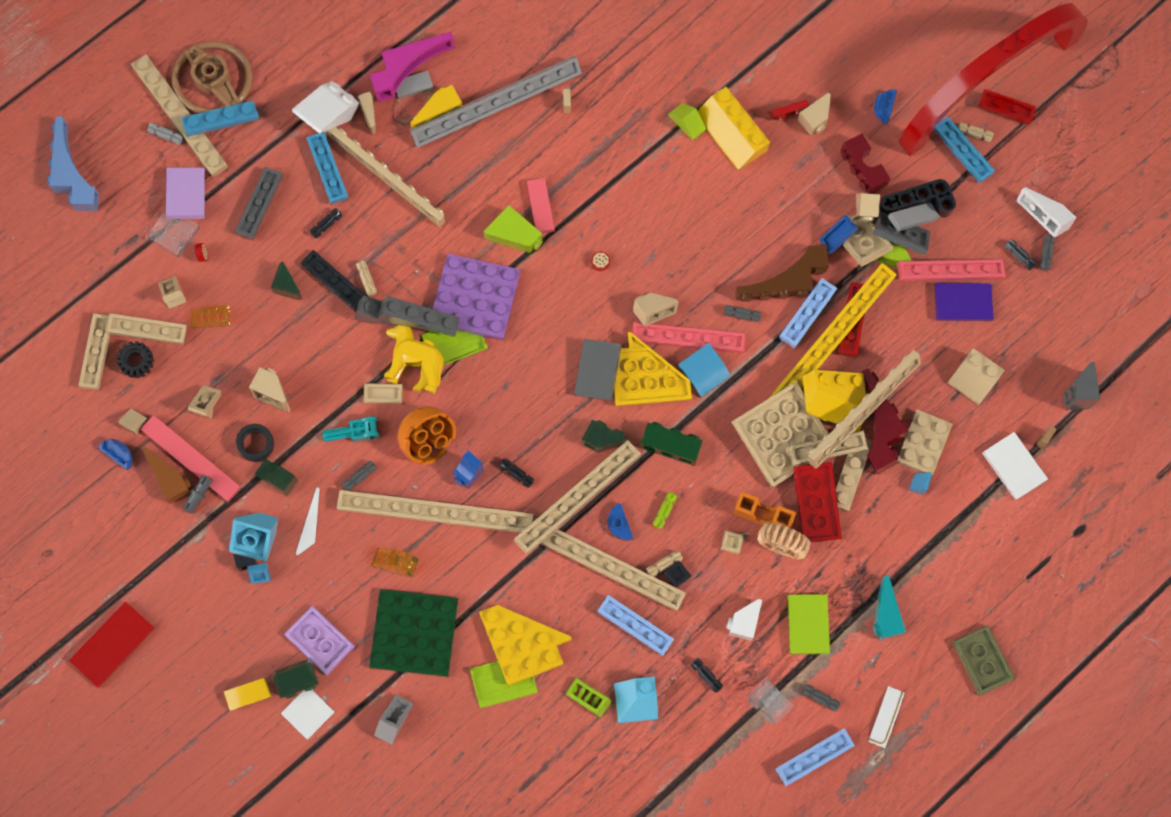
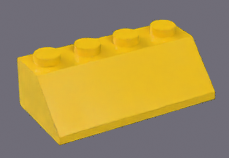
(733, 129)

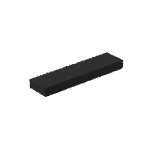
(333, 280)

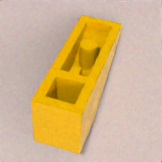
(440, 103)

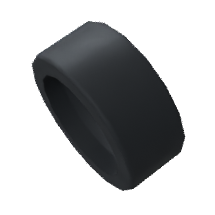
(250, 429)

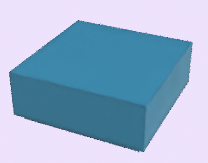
(259, 573)

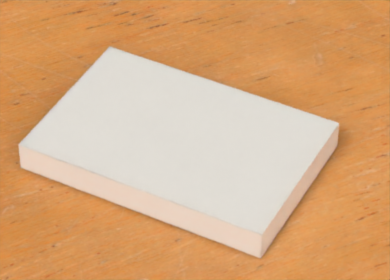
(1014, 466)

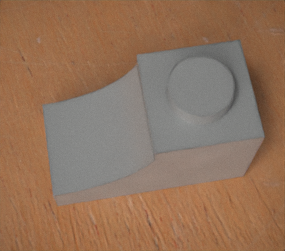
(393, 719)

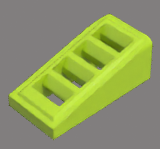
(603, 705)

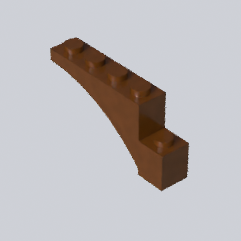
(793, 281)

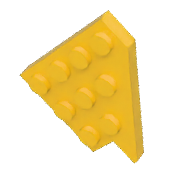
(647, 377)
(522, 644)

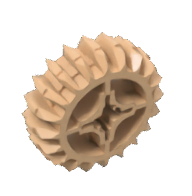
(784, 540)

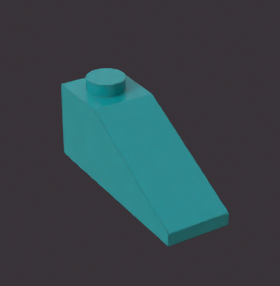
(887, 616)

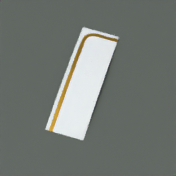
(886, 717)

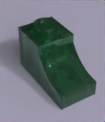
(276, 477)

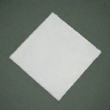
(307, 713)

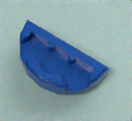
(884, 104)
(118, 452)
(618, 523)

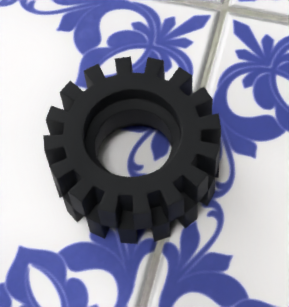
(131, 349)

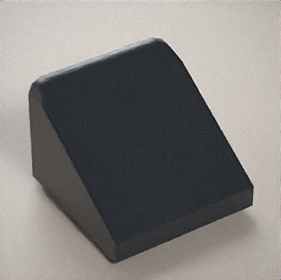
(242, 562)

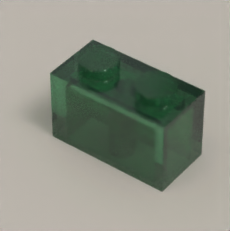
(295, 678)

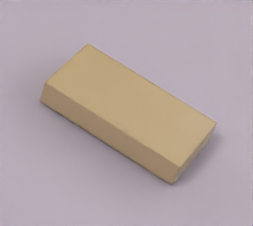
(383, 393)

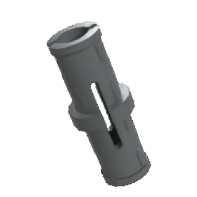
(197, 493)

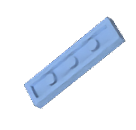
(808, 313)
(635, 625)
(814, 757)

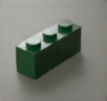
(671, 443)

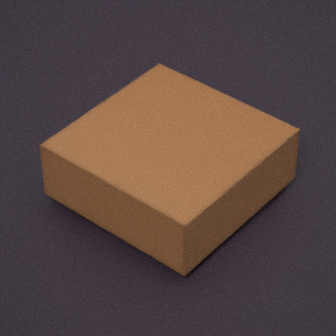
(1046, 436)

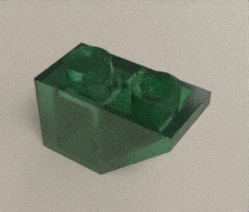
(601, 438)

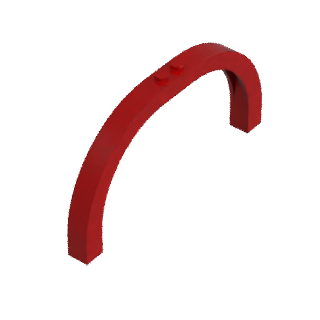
(1063, 20)

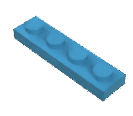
(219, 118)
(963, 150)
(327, 168)

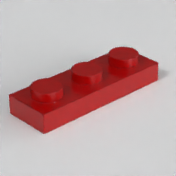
(1007, 107)

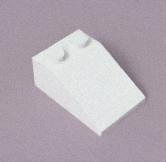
(327, 107)

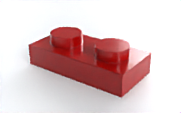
(796, 108)

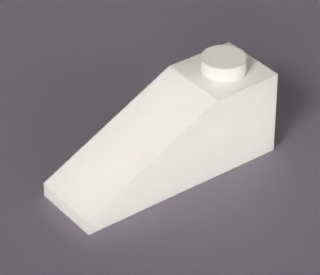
(1047, 212)

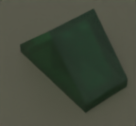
(284, 284)

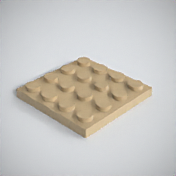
(776, 426)

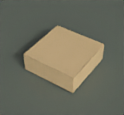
(566, 101)
(732, 542)

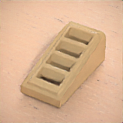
(367, 107)

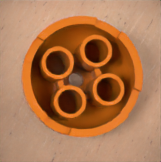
(422, 426)

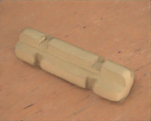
(976, 132)
(366, 278)
(664, 563)

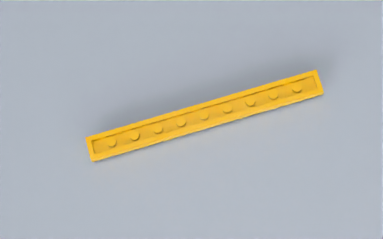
(840, 326)

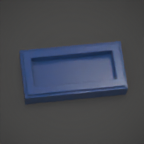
(838, 233)

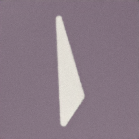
(309, 531)

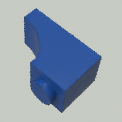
(468, 470)

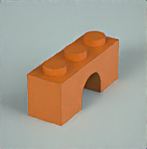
(753, 510)

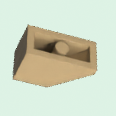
(816, 115)
(867, 206)
(654, 308)

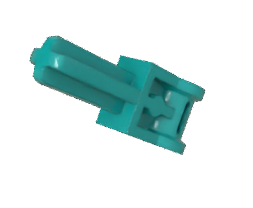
(358, 430)

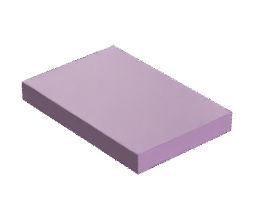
(185, 193)
(319, 640)

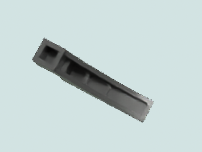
(407, 314)

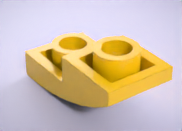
(247, 694)

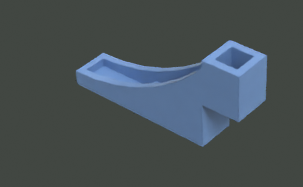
(64, 175)

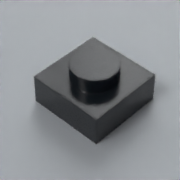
(677, 574)

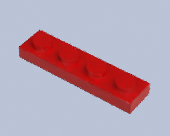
(850, 344)

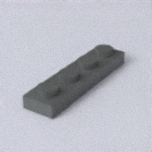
(259, 203)

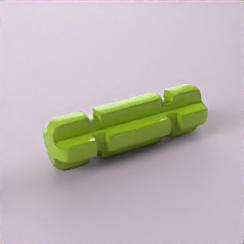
(665, 510)

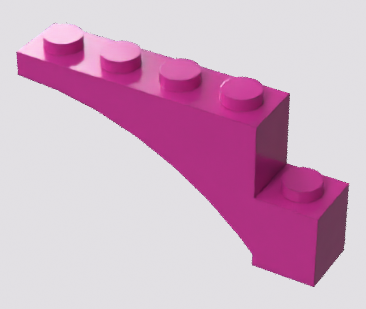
(404, 60)

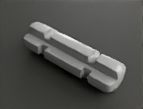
(165, 133)

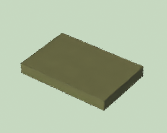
(983, 660)

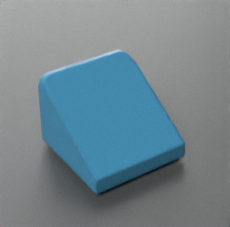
(920, 483)

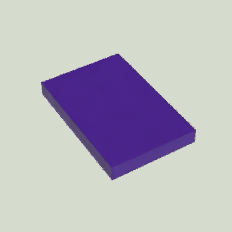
(963, 302)

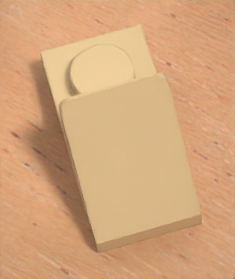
(171, 292)
(205, 401)

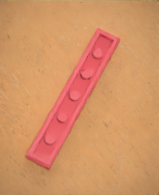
(950, 270)
(689, 337)
(190, 457)

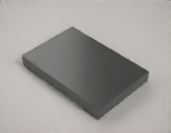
(912, 238)
(597, 370)

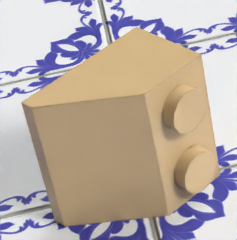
(975, 376)
(269, 389)

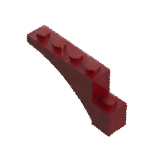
(888, 430)

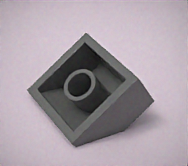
(1083, 390)

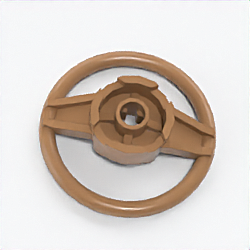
(216, 82)

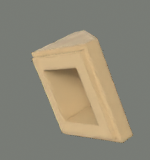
(132, 421)

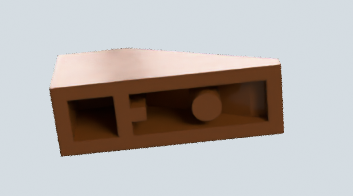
(170, 480)

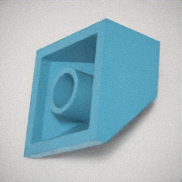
(253, 535)
(636, 700)

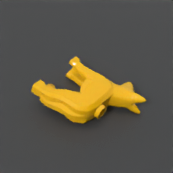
(415, 353)

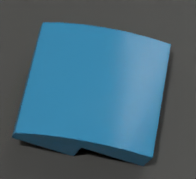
(704, 370)

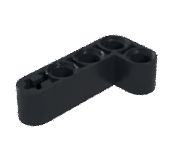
(911, 195)

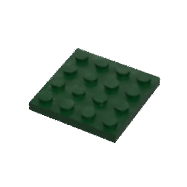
(413, 633)

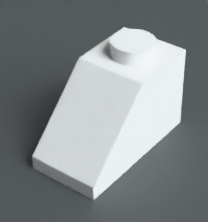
(745, 621)

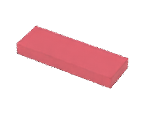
(540, 205)

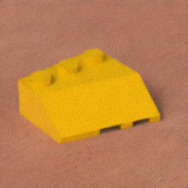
(833, 394)

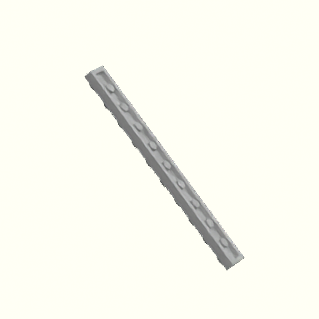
(495, 101)

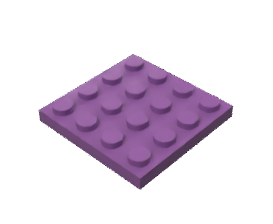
(477, 294)

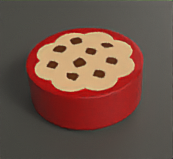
(201, 252)
(600, 261)

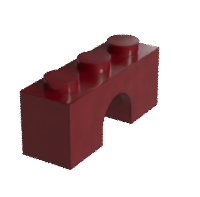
(870, 178)

